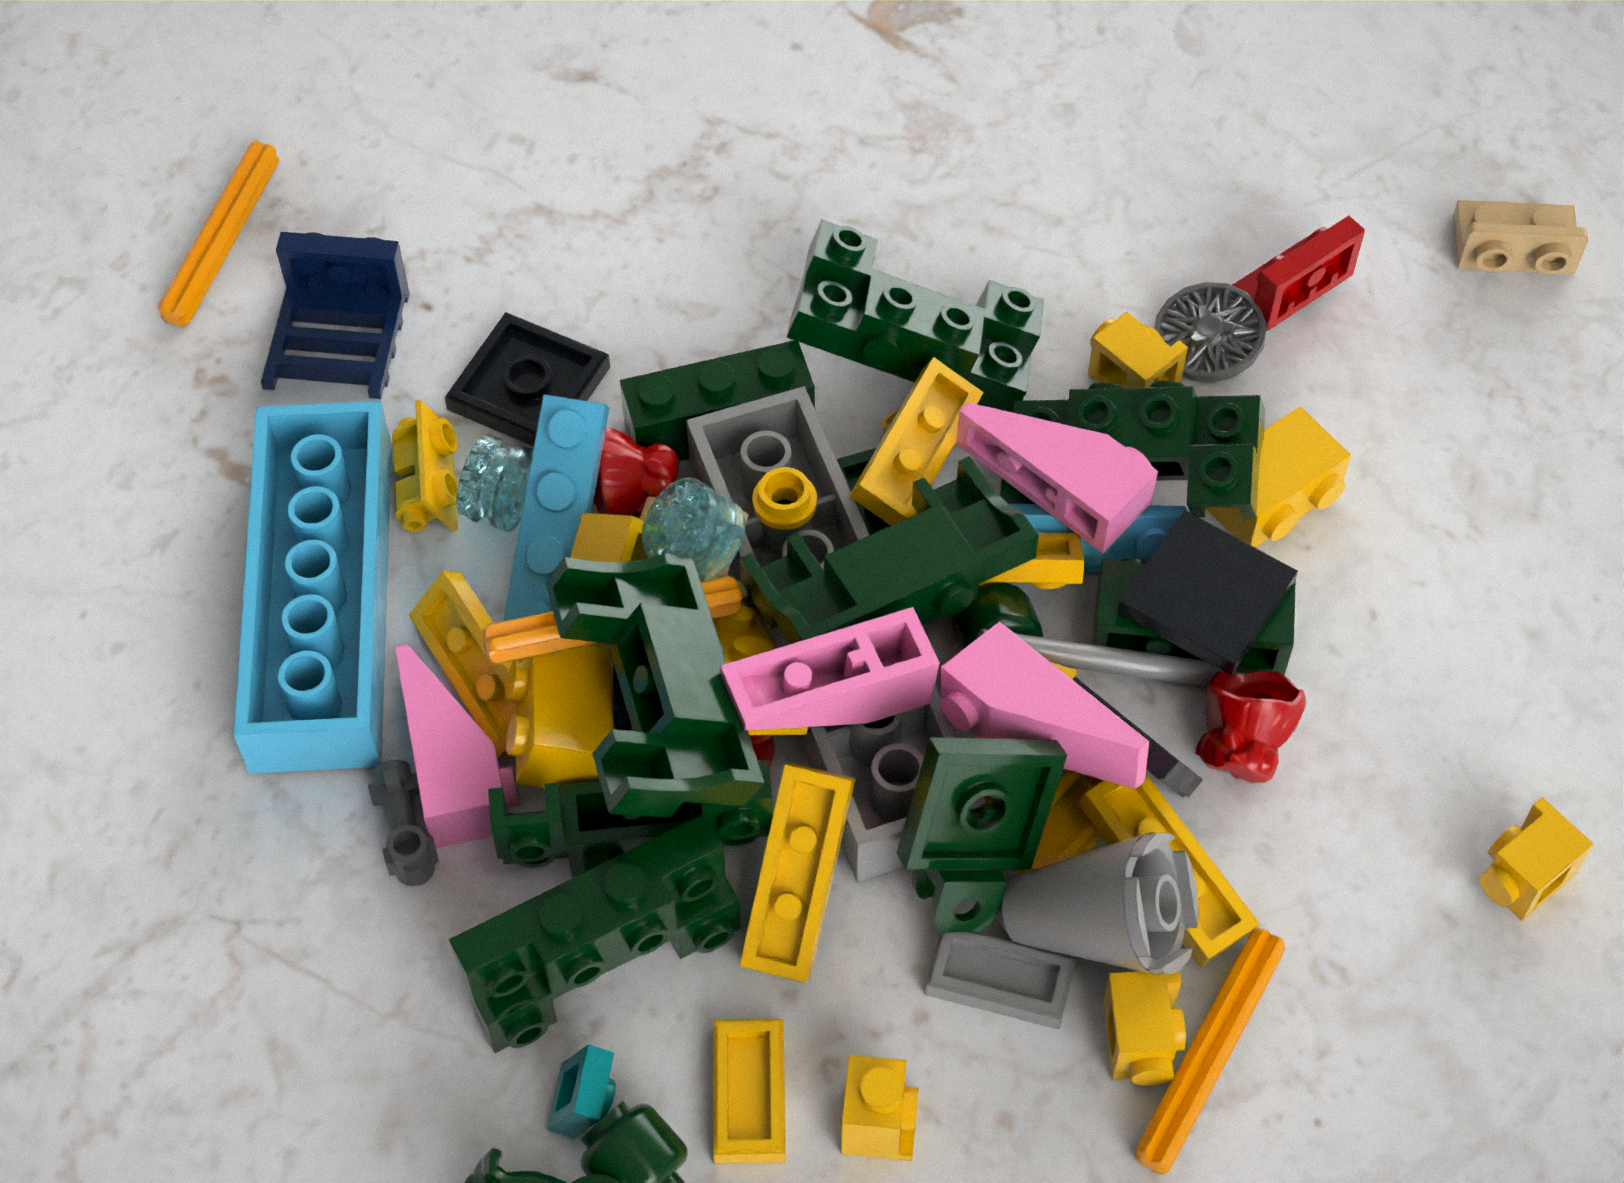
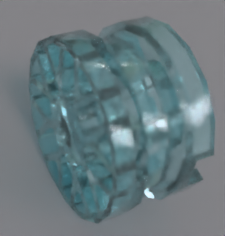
(494, 483)
(695, 526)

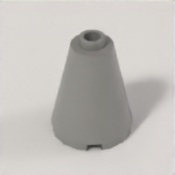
(1109, 905)

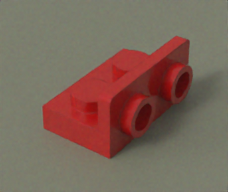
(1304, 271)

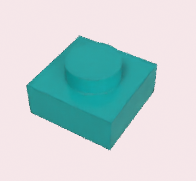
(582, 1091)

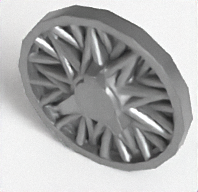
(1217, 326)

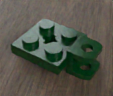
(963, 853)

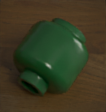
(994, 604)
(634, 1147)

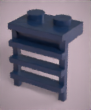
(342, 285)

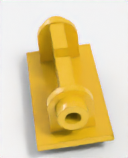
(426, 448)

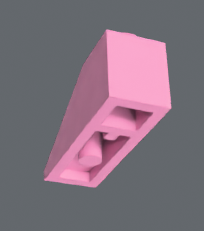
(1064, 469)
(837, 676)
(1013, 692)
(451, 758)

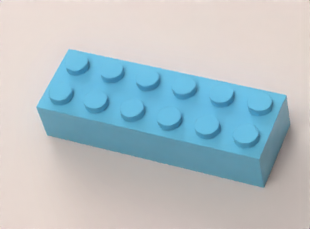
(315, 589)

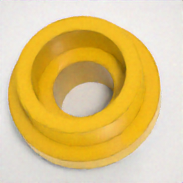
(784, 484)

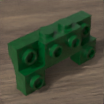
(903, 326)
(1182, 435)
(923, 562)
(668, 668)
(592, 836)
(592, 924)

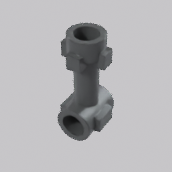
(408, 849)

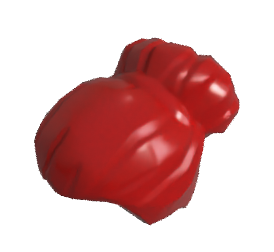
(632, 474)
(1249, 722)

